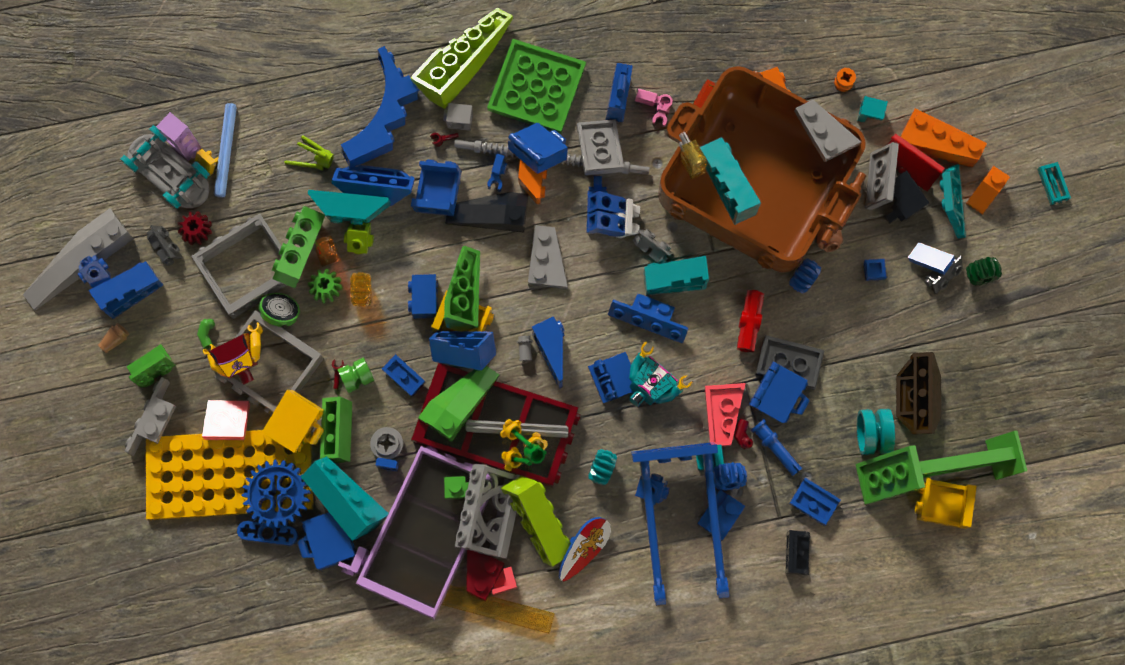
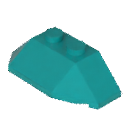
(349, 207)

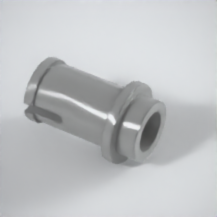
(524, 348)

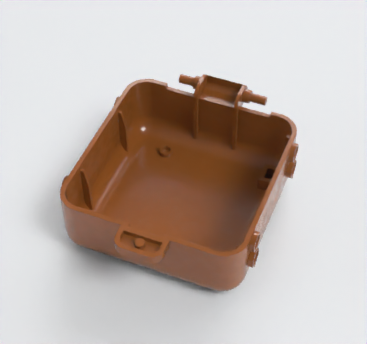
(777, 159)

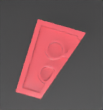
(722, 411)

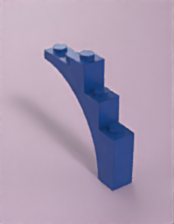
(377, 136)

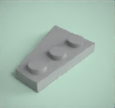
(825, 131)
(546, 260)

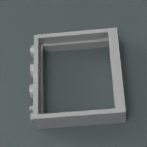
(221, 244)
(315, 356)

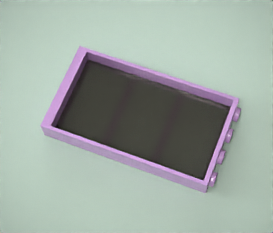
(416, 545)

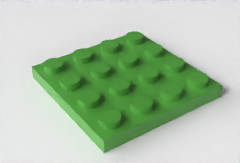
(536, 86)

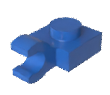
(498, 169)

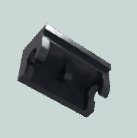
(797, 552)

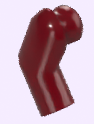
(741, 435)

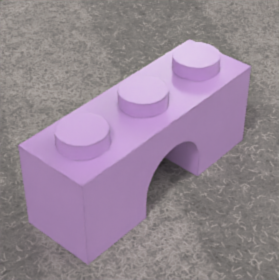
(179, 136)

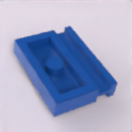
(814, 501)
(728, 512)

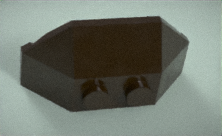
(919, 394)

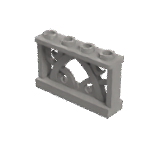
(471, 517)

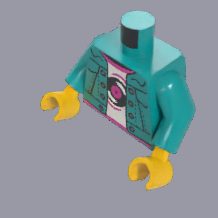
(652, 381)

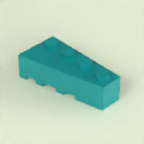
(344, 498)

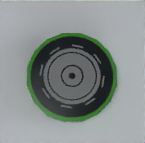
(279, 309)

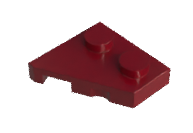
(482, 574)

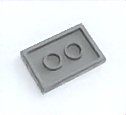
(600, 147)
(881, 176)

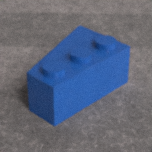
(126, 289)
(463, 348)

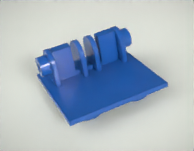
(612, 377)

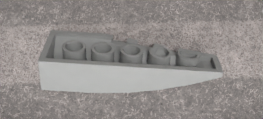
(99, 238)

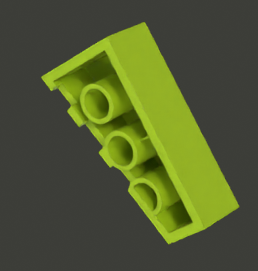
(538, 518)

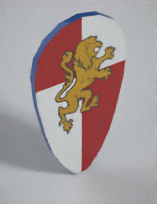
(584, 547)

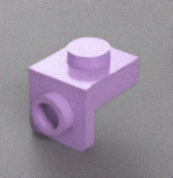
(357, 564)

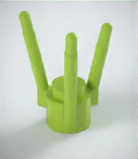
(323, 157)

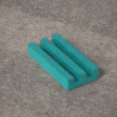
(1052, 200)

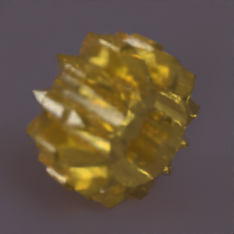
(361, 289)

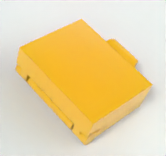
(294, 422)

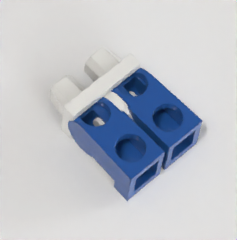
(611, 215)

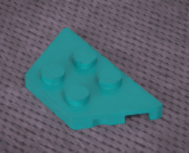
(953, 201)

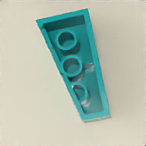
(730, 181)

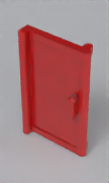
(921, 167)

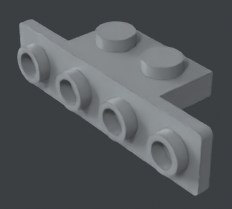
(154, 419)

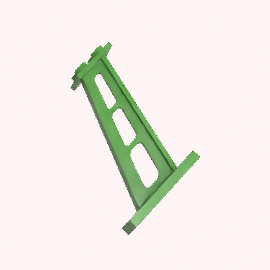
(902, 472)

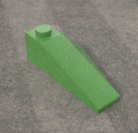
(455, 405)

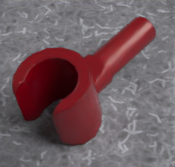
(442, 138)
(337, 376)

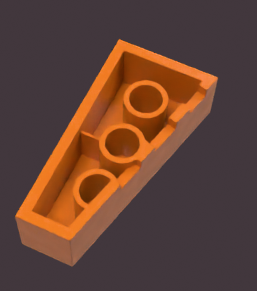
(942, 140)

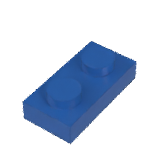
(403, 375)

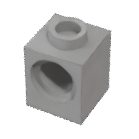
(458, 116)

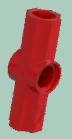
(750, 321)

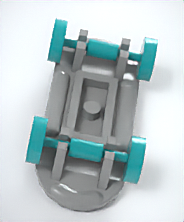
(180, 181)

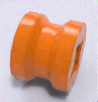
(843, 84)

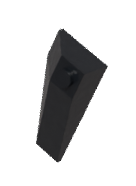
(496, 212)

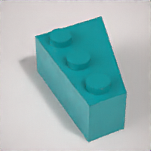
(676, 276)

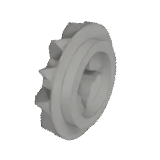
(381, 436)

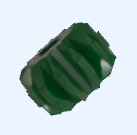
(983, 271)

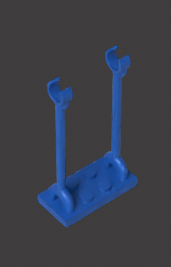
(664, 455)

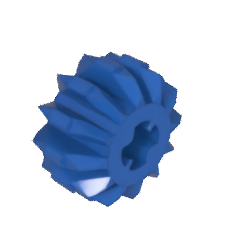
(805, 276)
(729, 476)

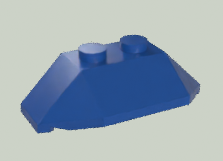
(374, 182)

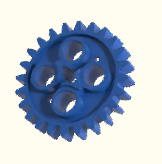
(257, 495)

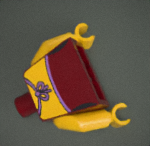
(237, 355)

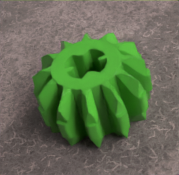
(332, 284)

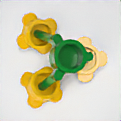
(533, 448)

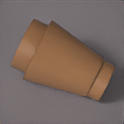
(114, 337)

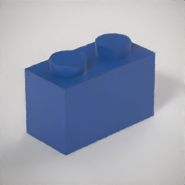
(424, 296)

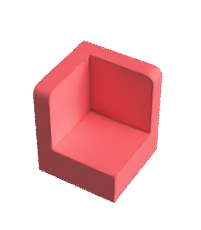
(505, 582)

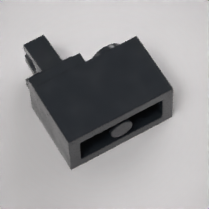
(908, 198)

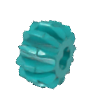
(602, 467)

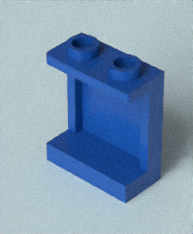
(437, 188)

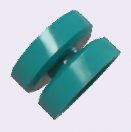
(875, 431)

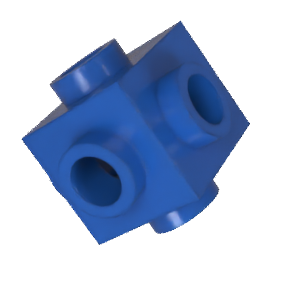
(95, 277)
(661, 490)

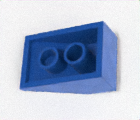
(549, 340)

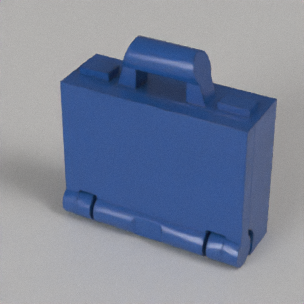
(619, 92)
(538, 147)
(779, 393)
(327, 542)

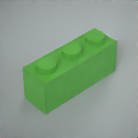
(337, 429)

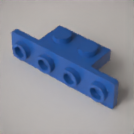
(649, 315)

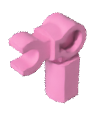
(662, 102)

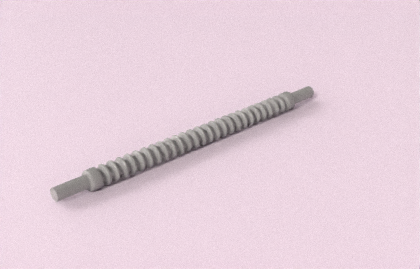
(478, 146)

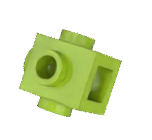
(359, 238)

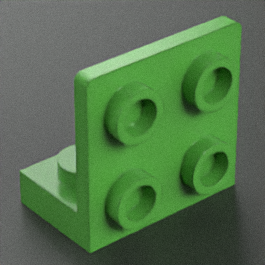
(150, 366)

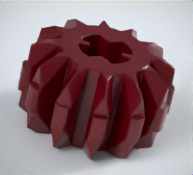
(199, 233)

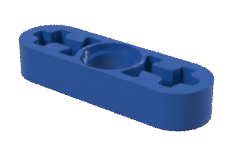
(251, 536)

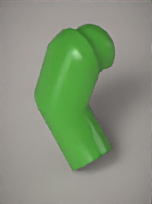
(203, 331)

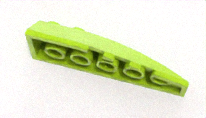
(455, 65)

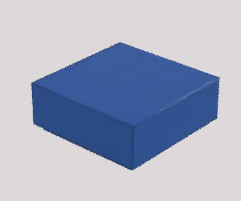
(874, 269)
(387, 464)

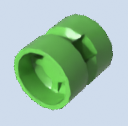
(355, 375)

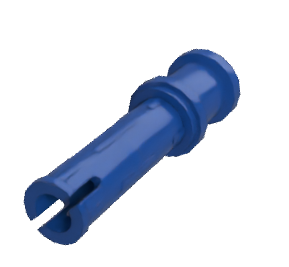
(770, 439)

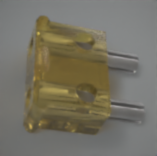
(692, 157)

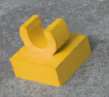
(206, 161)

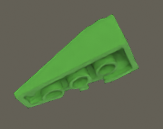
(462, 297)

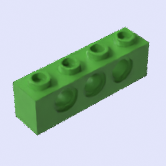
(285, 271)

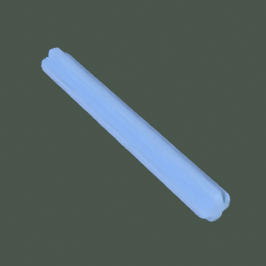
(225, 150)

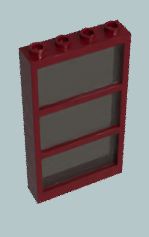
(499, 405)

